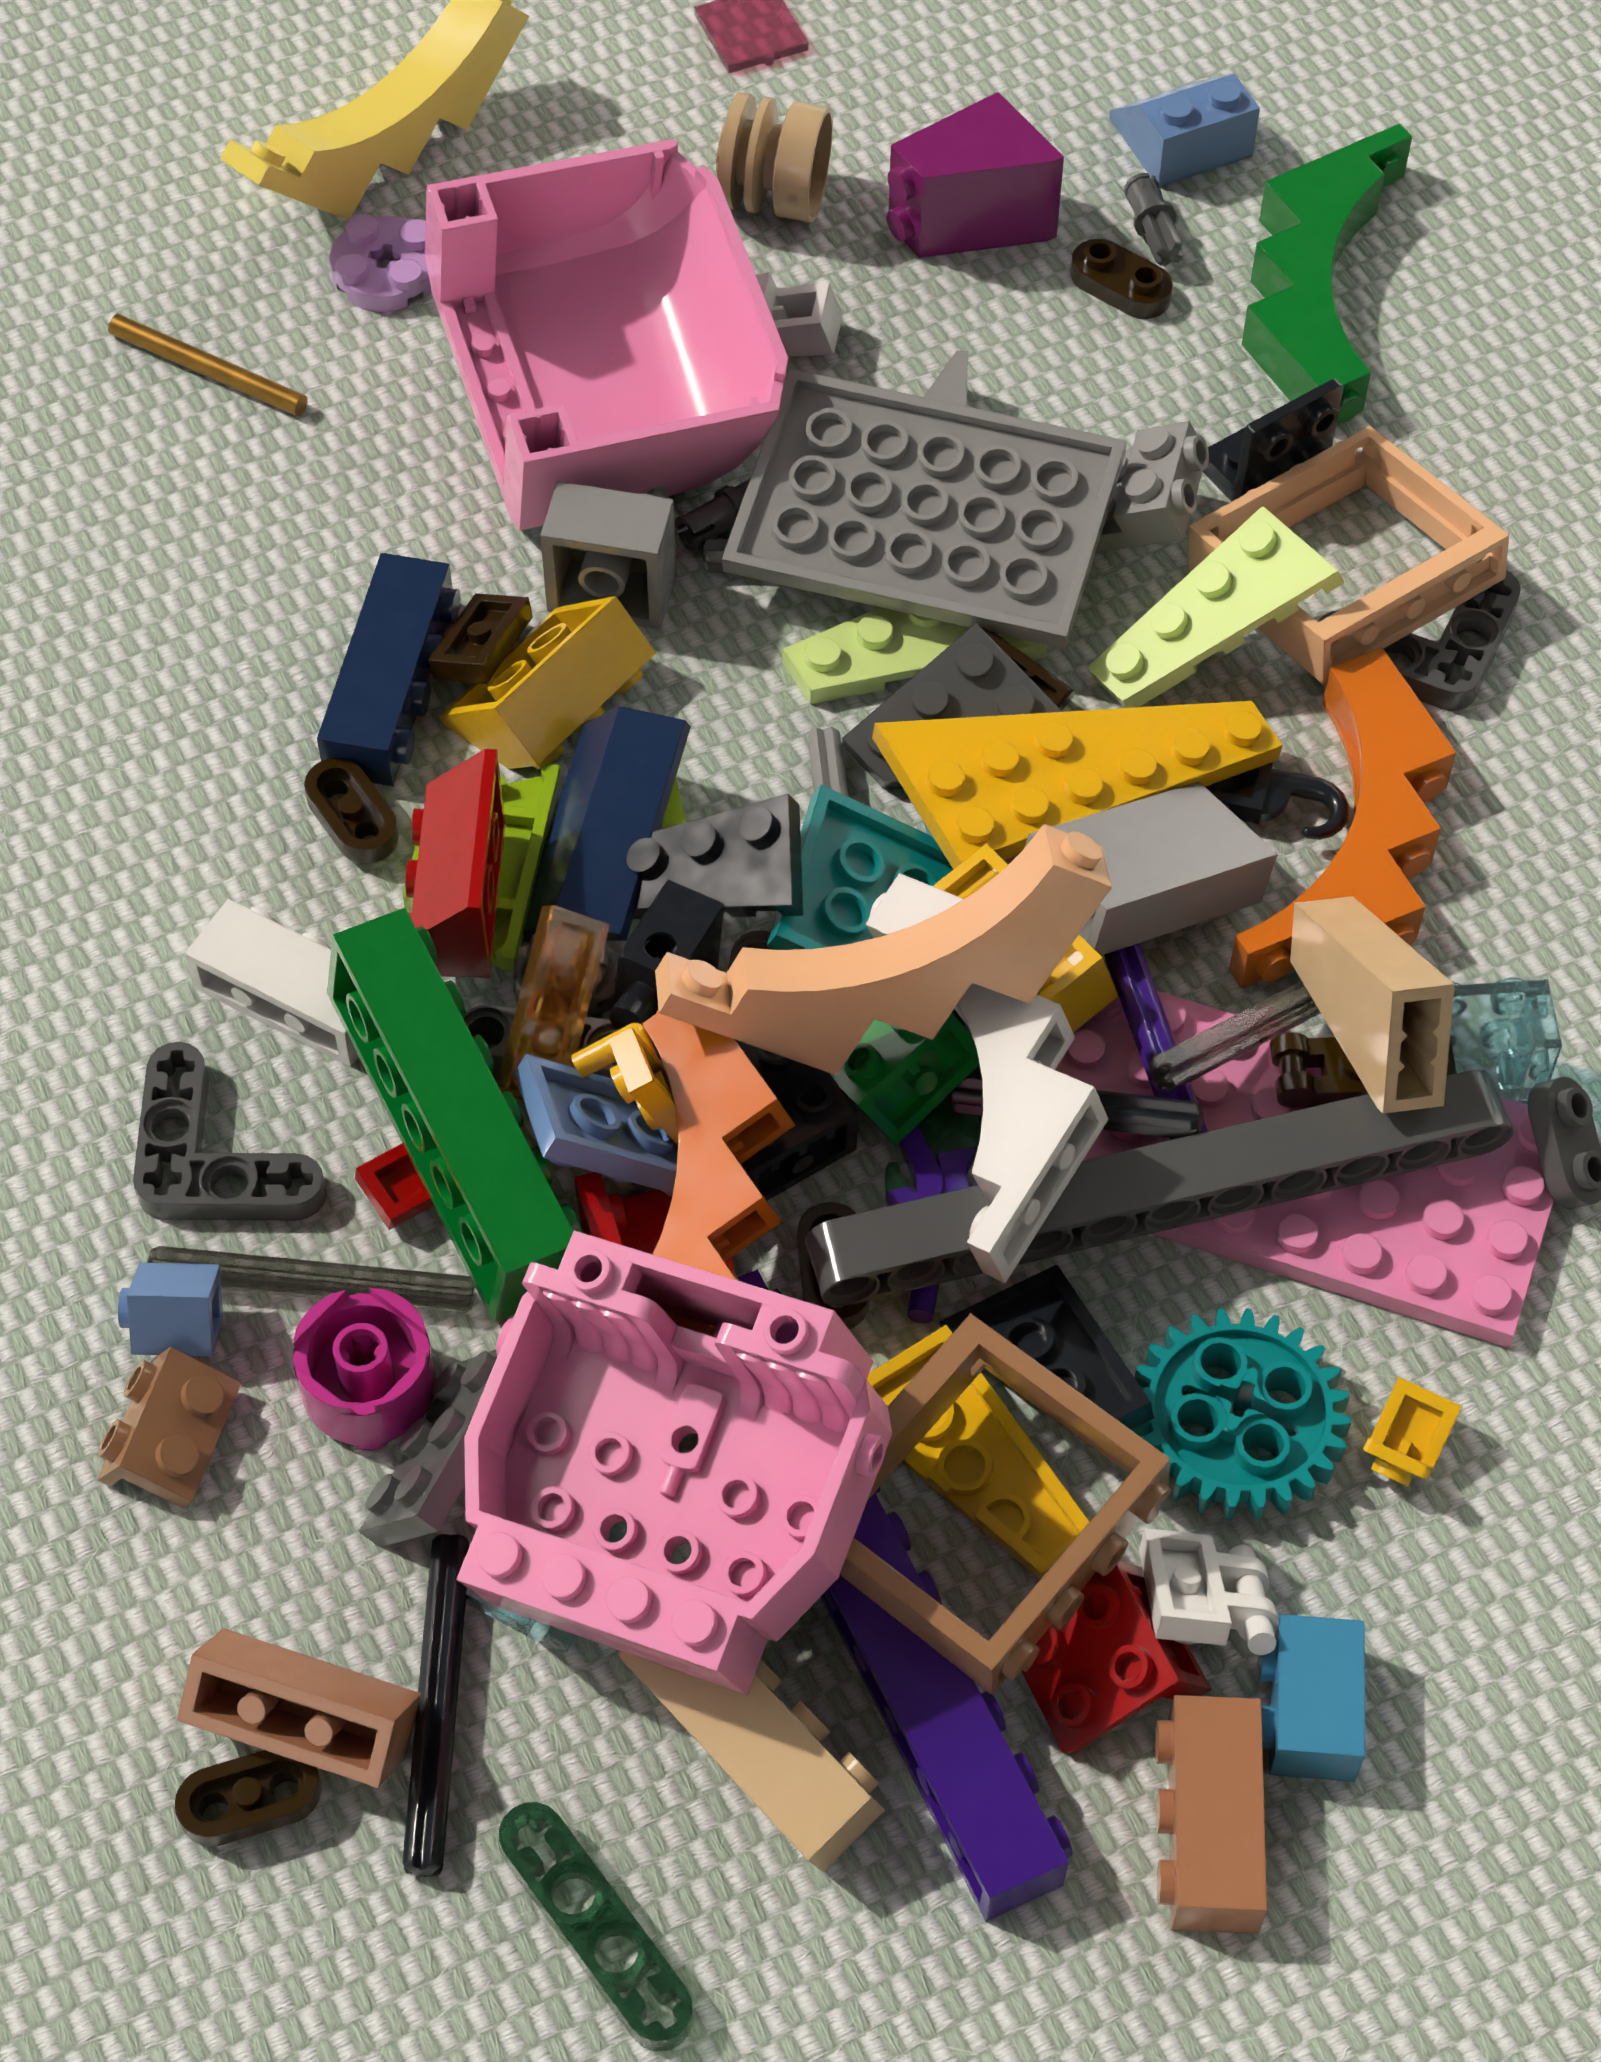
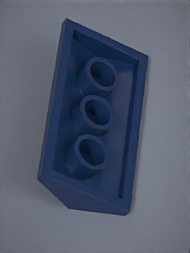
(607, 803)

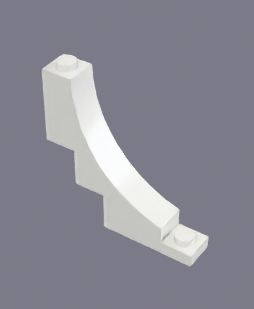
(1032, 1118)

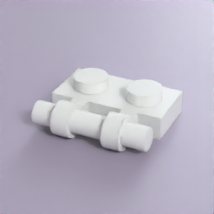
(1188, 1594)

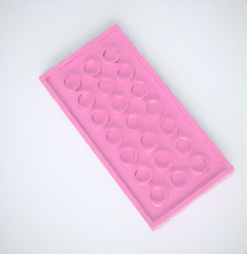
(1425, 1243)

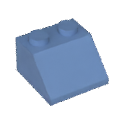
(1190, 128)

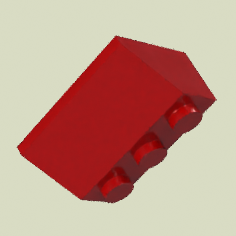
(459, 864)

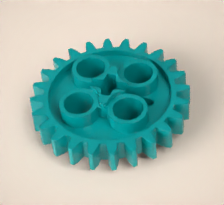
(1259, 1363)

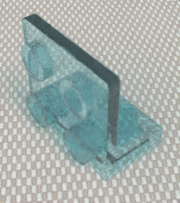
(1509, 1025)

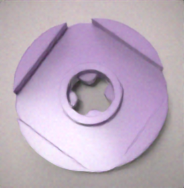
(377, 239)

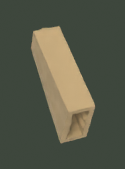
(1378, 1001)

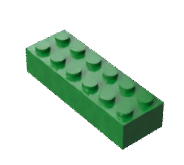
(448, 1106)

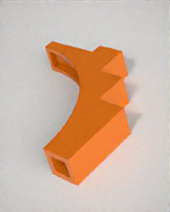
(1395, 766)

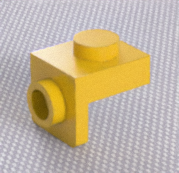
(1411, 1432)

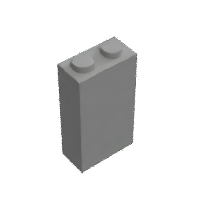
(1171, 865)

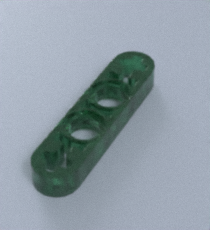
(588, 1929)

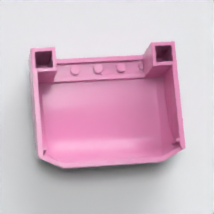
(603, 323)

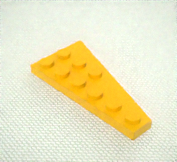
(1015, 772)

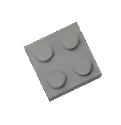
(609, 546)

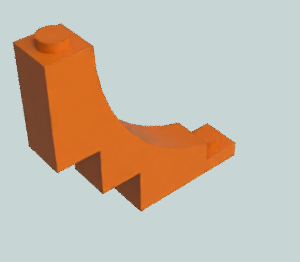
(721, 1121)

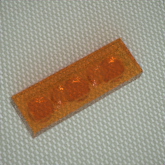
(554, 991)

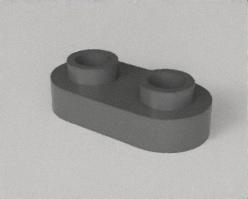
(1566, 1141)

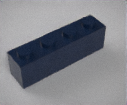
(388, 667)

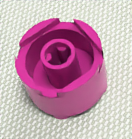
(364, 1366)

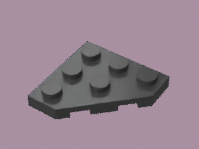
(963, 681)

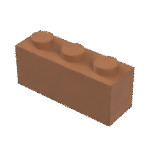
(299, 1707)
(1212, 1814)

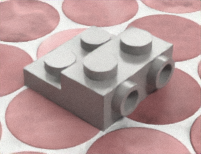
(1156, 488)

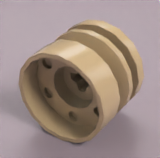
(785, 159)

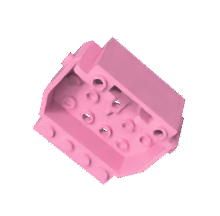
(589, 1432)

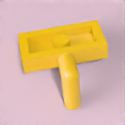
(637, 1076)

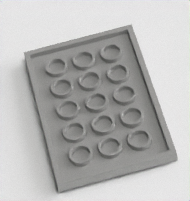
(926, 507)

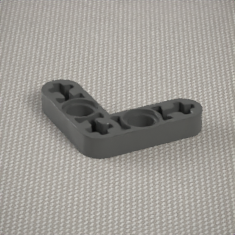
(1435, 661)
(198, 1172)

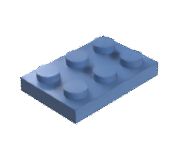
(593, 1127)

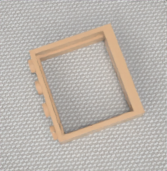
(1469, 565)

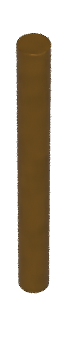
(208, 364)

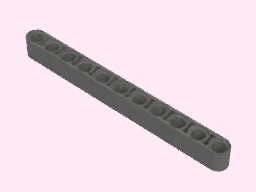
(1165, 1187)

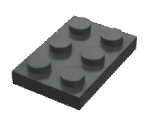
(433, 1460)

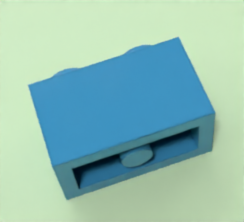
(1315, 1698)

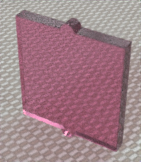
(750, 31)

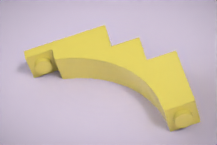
(338, 153)

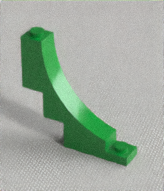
(1311, 221)

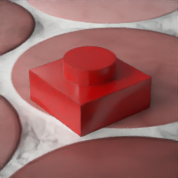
(393, 1186)

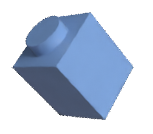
(173, 1308)

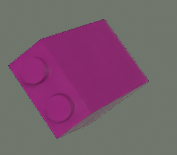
(974, 182)

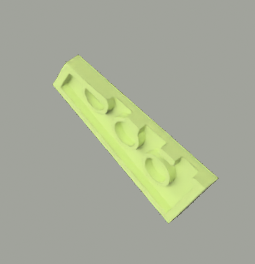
(1233, 591)
(872, 651)

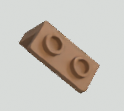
(168, 1426)

